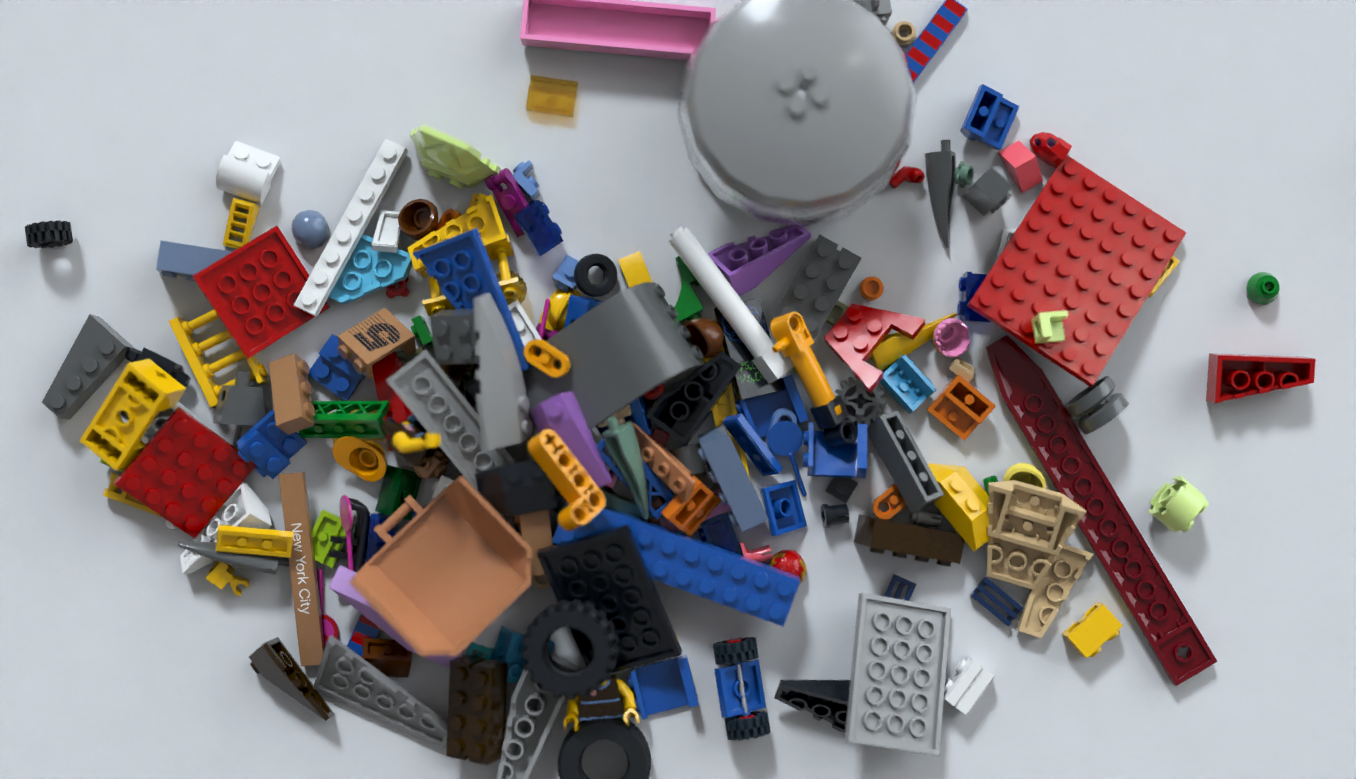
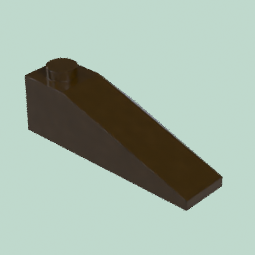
(283, 671)

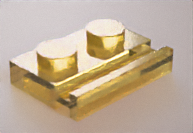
(551, 96)

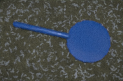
(785, 440)

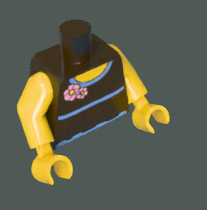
(411, 441)
(609, 701)

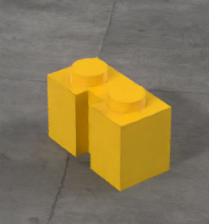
(1093, 630)

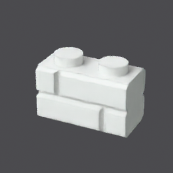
(967, 685)

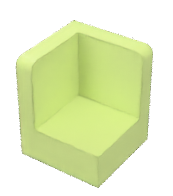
(1049, 327)

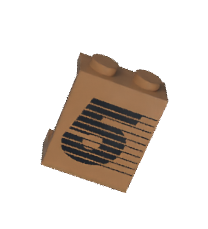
(374, 340)

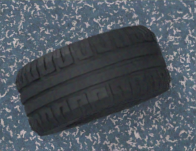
(610, 729)

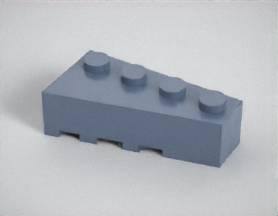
(185, 259)
(732, 478)

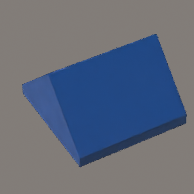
(783, 507)

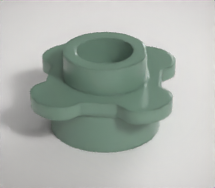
(963, 174)

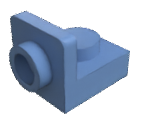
(527, 184)
(565, 275)

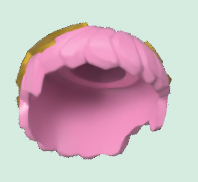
(951, 337)

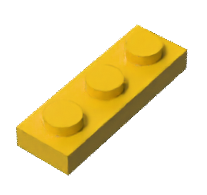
(254, 541)

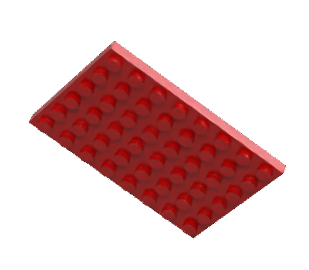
(1079, 253)

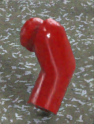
(907, 174)

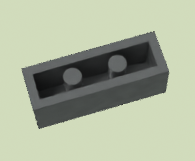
(989, 192)

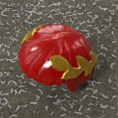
(791, 562)

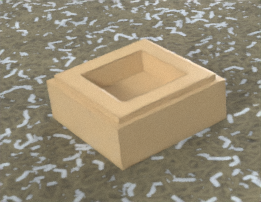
(962, 368)

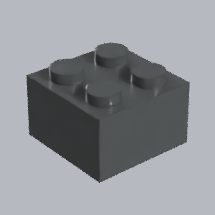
(454, 336)

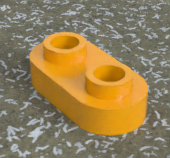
(547, 360)

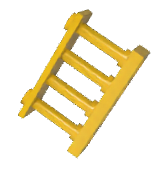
(509, 286)
(204, 372)

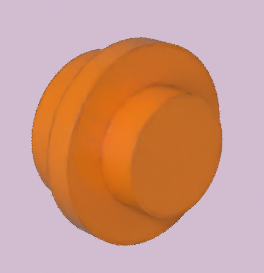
(871, 288)

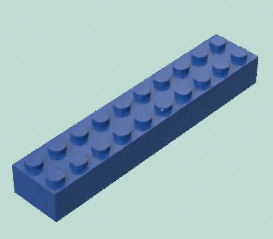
(700, 566)

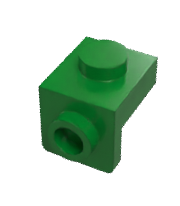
(421, 330)

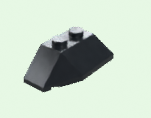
(518, 489)

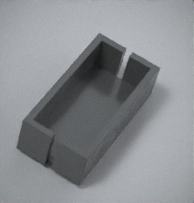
(819, 284)

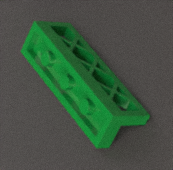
(340, 424)

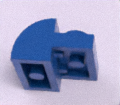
(989, 118)

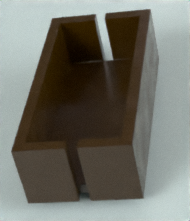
(476, 709)

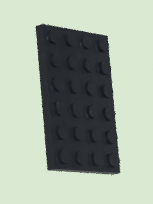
(614, 578)

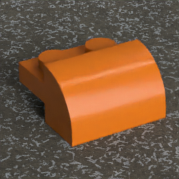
(961, 407)
(692, 513)

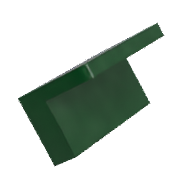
(397, 486)

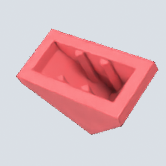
(1021, 165)

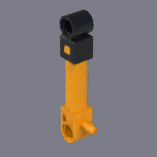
(828, 410)

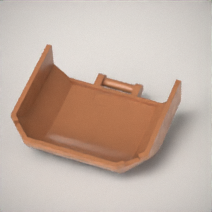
(445, 570)

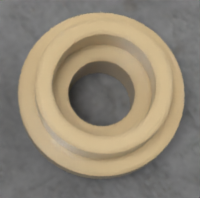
(909, 28)

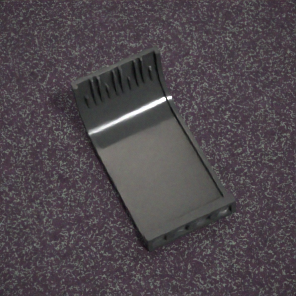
(616, 354)

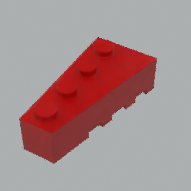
(1245, 375)

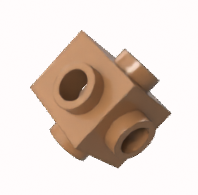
(435, 467)

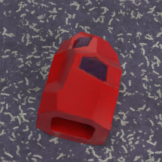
(1049, 148)

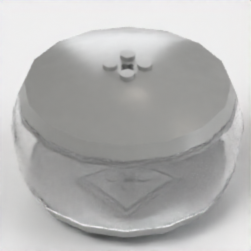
(787, 153)

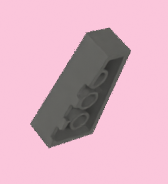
(87, 366)

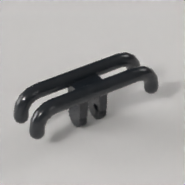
(359, 539)

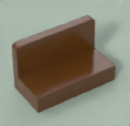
(387, 656)

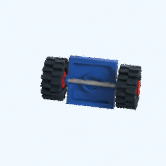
(740, 688)

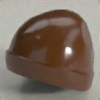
(418, 218)
(706, 336)

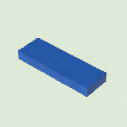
(752, 444)

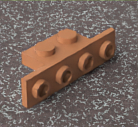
(665, 465)

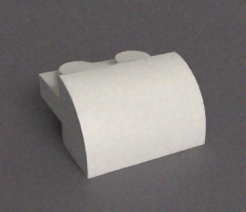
(247, 172)

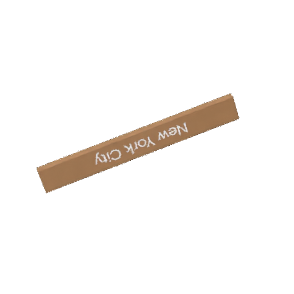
(303, 568)

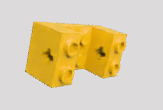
(142, 393)

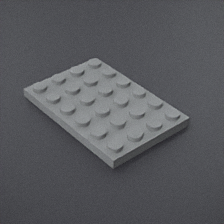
(898, 674)

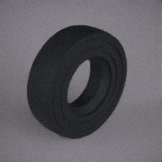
(581, 275)

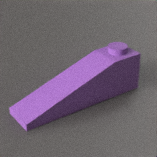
(754, 260)
(566, 419)

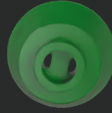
(1260, 292)

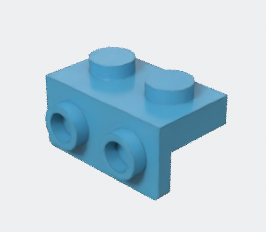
(907, 384)

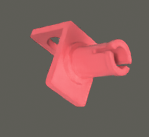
(755, 554)

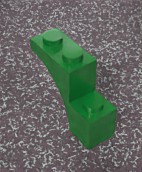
(688, 304)

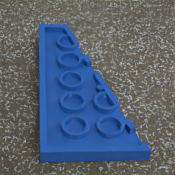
(466, 273)

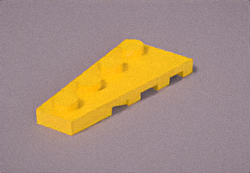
(483, 217)

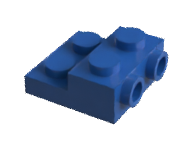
(334, 371)
(269, 446)

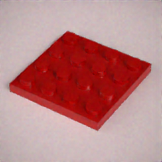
(257, 291)
(185, 473)

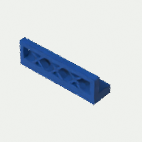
(652, 480)

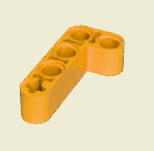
(569, 478)

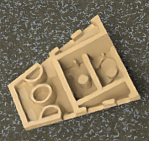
(1027, 530)

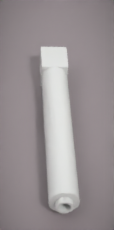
(731, 306)

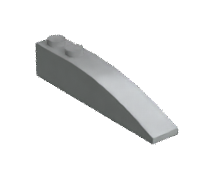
(503, 397)
(529, 724)

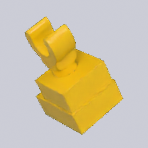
(223, 573)

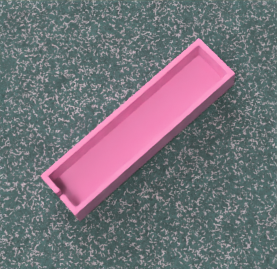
(615, 27)

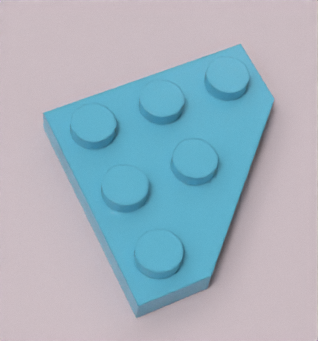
(370, 272)

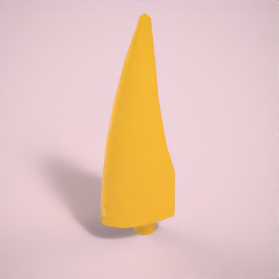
(897, 345)

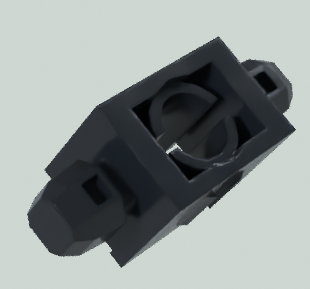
(166, 364)

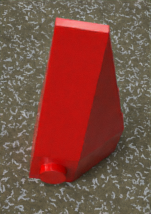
(381, 372)

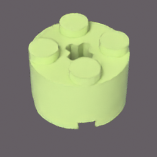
(1178, 504)

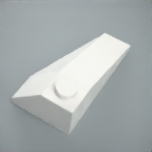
(240, 510)

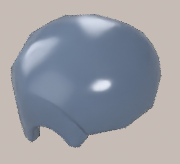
(310, 229)

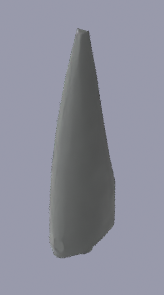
(940, 180)
(252, 562)

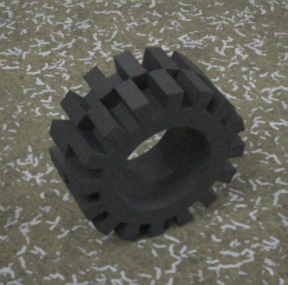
(48, 234)

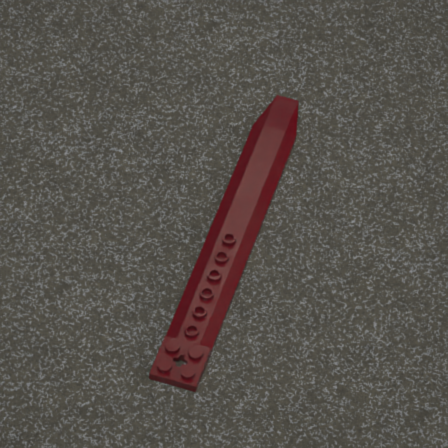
(1106, 520)

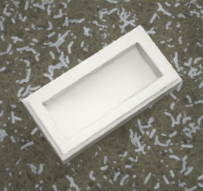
(387, 232)

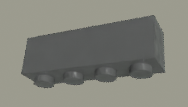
(904, 461)

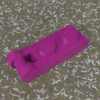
(511, 199)

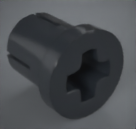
(834, 514)

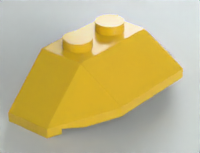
(963, 503)

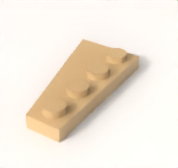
(1052, 590)

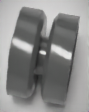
(1098, 407)

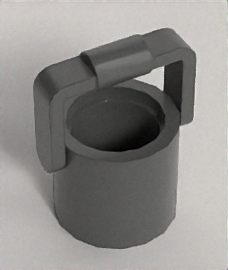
(692, 460)

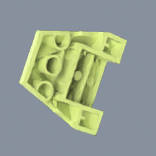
(451, 158)

